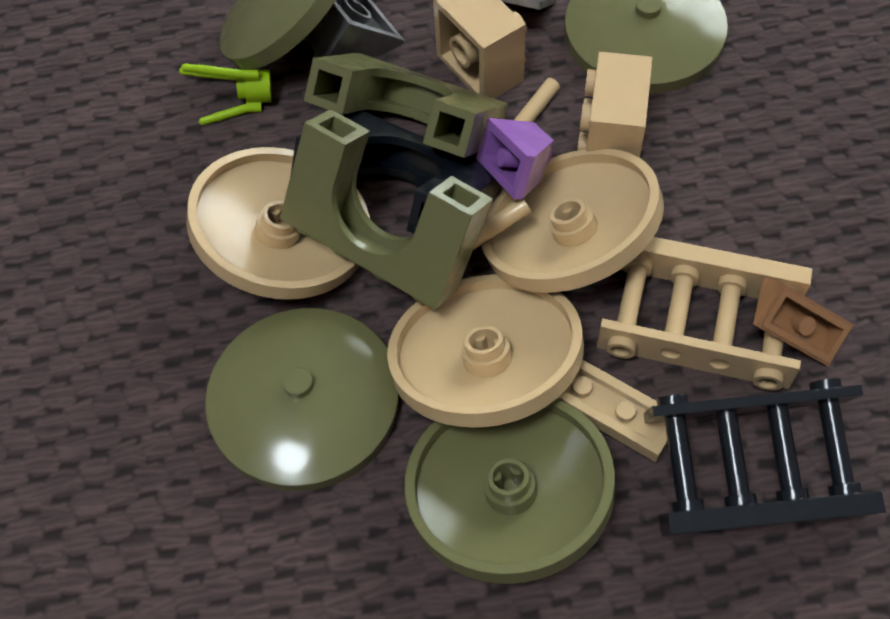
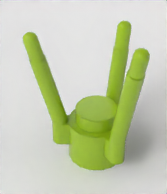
(251, 85)

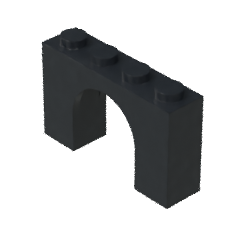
(403, 155)

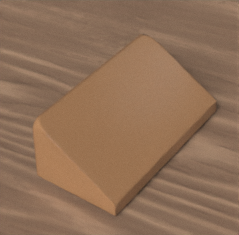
(800, 321)

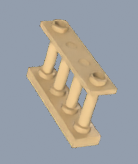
(709, 268)

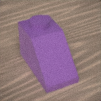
(515, 154)

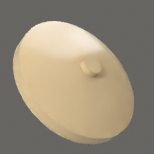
(584, 222)
(240, 232)
(486, 353)

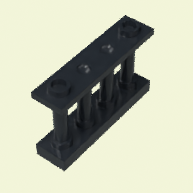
(741, 507)

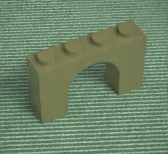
(362, 82)
(326, 206)

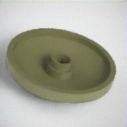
(267, 29)
(678, 34)
(302, 399)
(511, 495)

